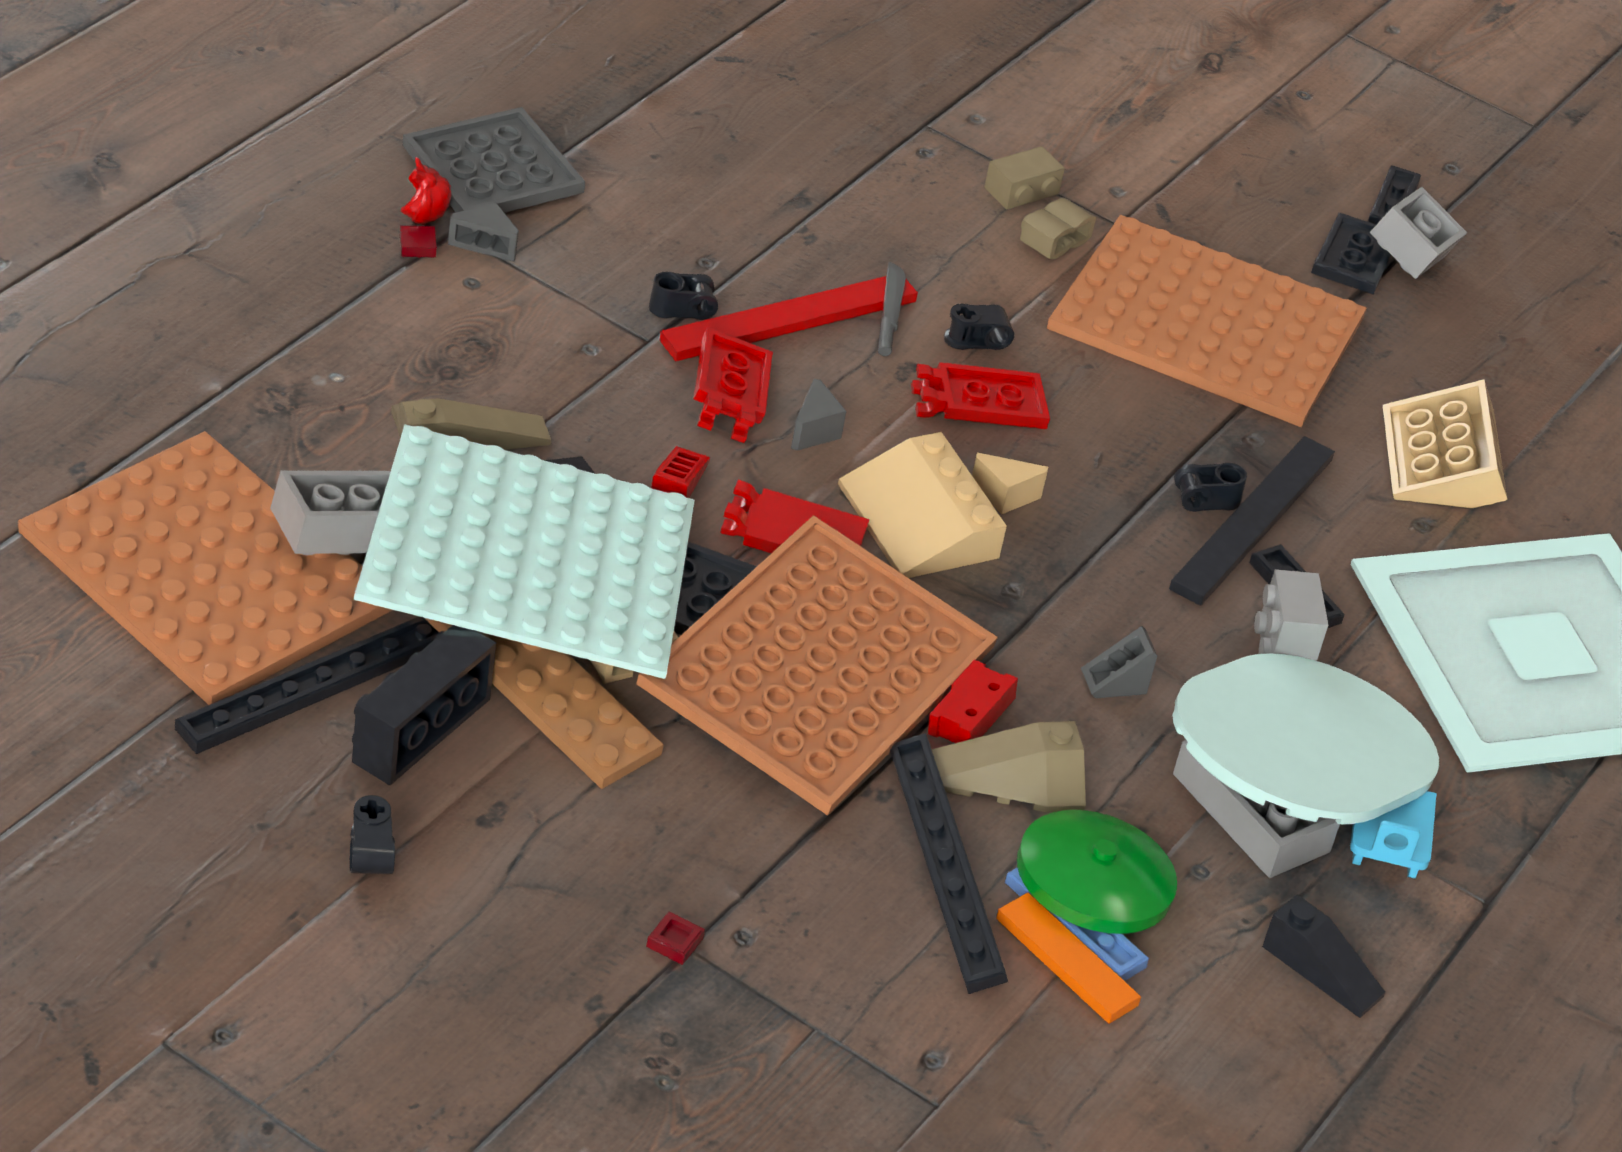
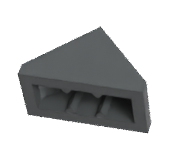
(484, 231)
(819, 418)
(1122, 668)

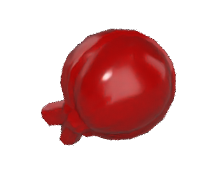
(431, 197)

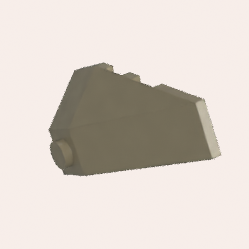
(473, 422)
(1023, 764)

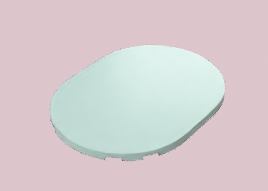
(1305, 738)

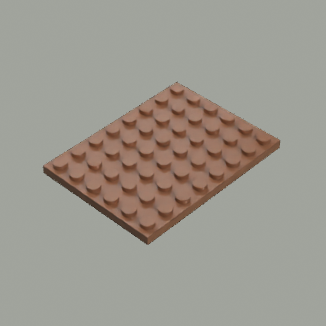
(1208, 319)
(201, 568)
(818, 663)

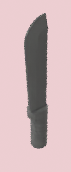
(892, 301)

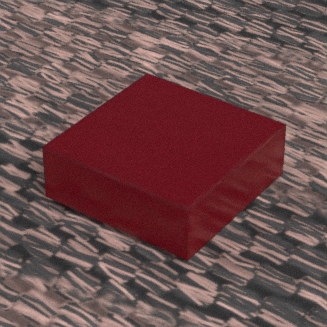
(418, 241)
(675, 937)

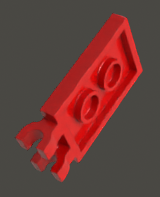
(732, 382)
(981, 395)
(776, 516)

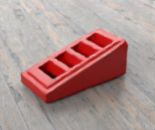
(680, 472)

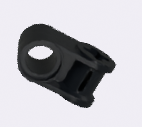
(680, 293)
(980, 326)
(1213, 488)
(371, 837)

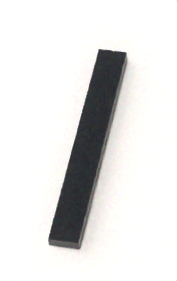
(1251, 521)
(304, 685)
(948, 865)

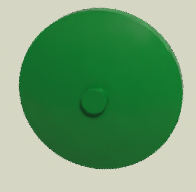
(1096, 871)

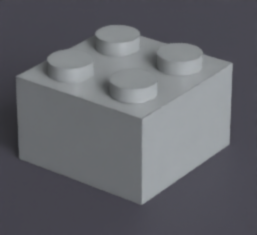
(1418, 232)
(1292, 615)

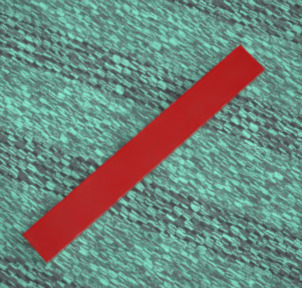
(785, 316)

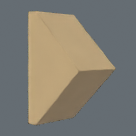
(1009, 481)

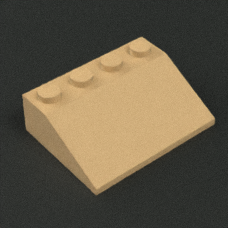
(1445, 448)
(925, 507)

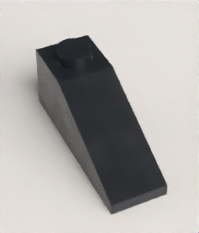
(1321, 954)

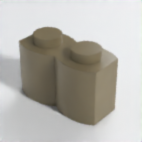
(1057, 228)

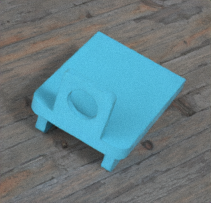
(1398, 836)

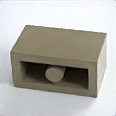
(1024, 177)

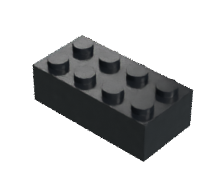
(422, 702)

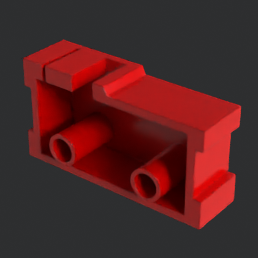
(972, 704)

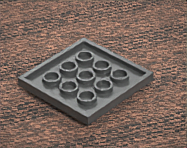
(496, 161)

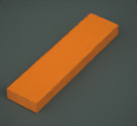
(1068, 958)

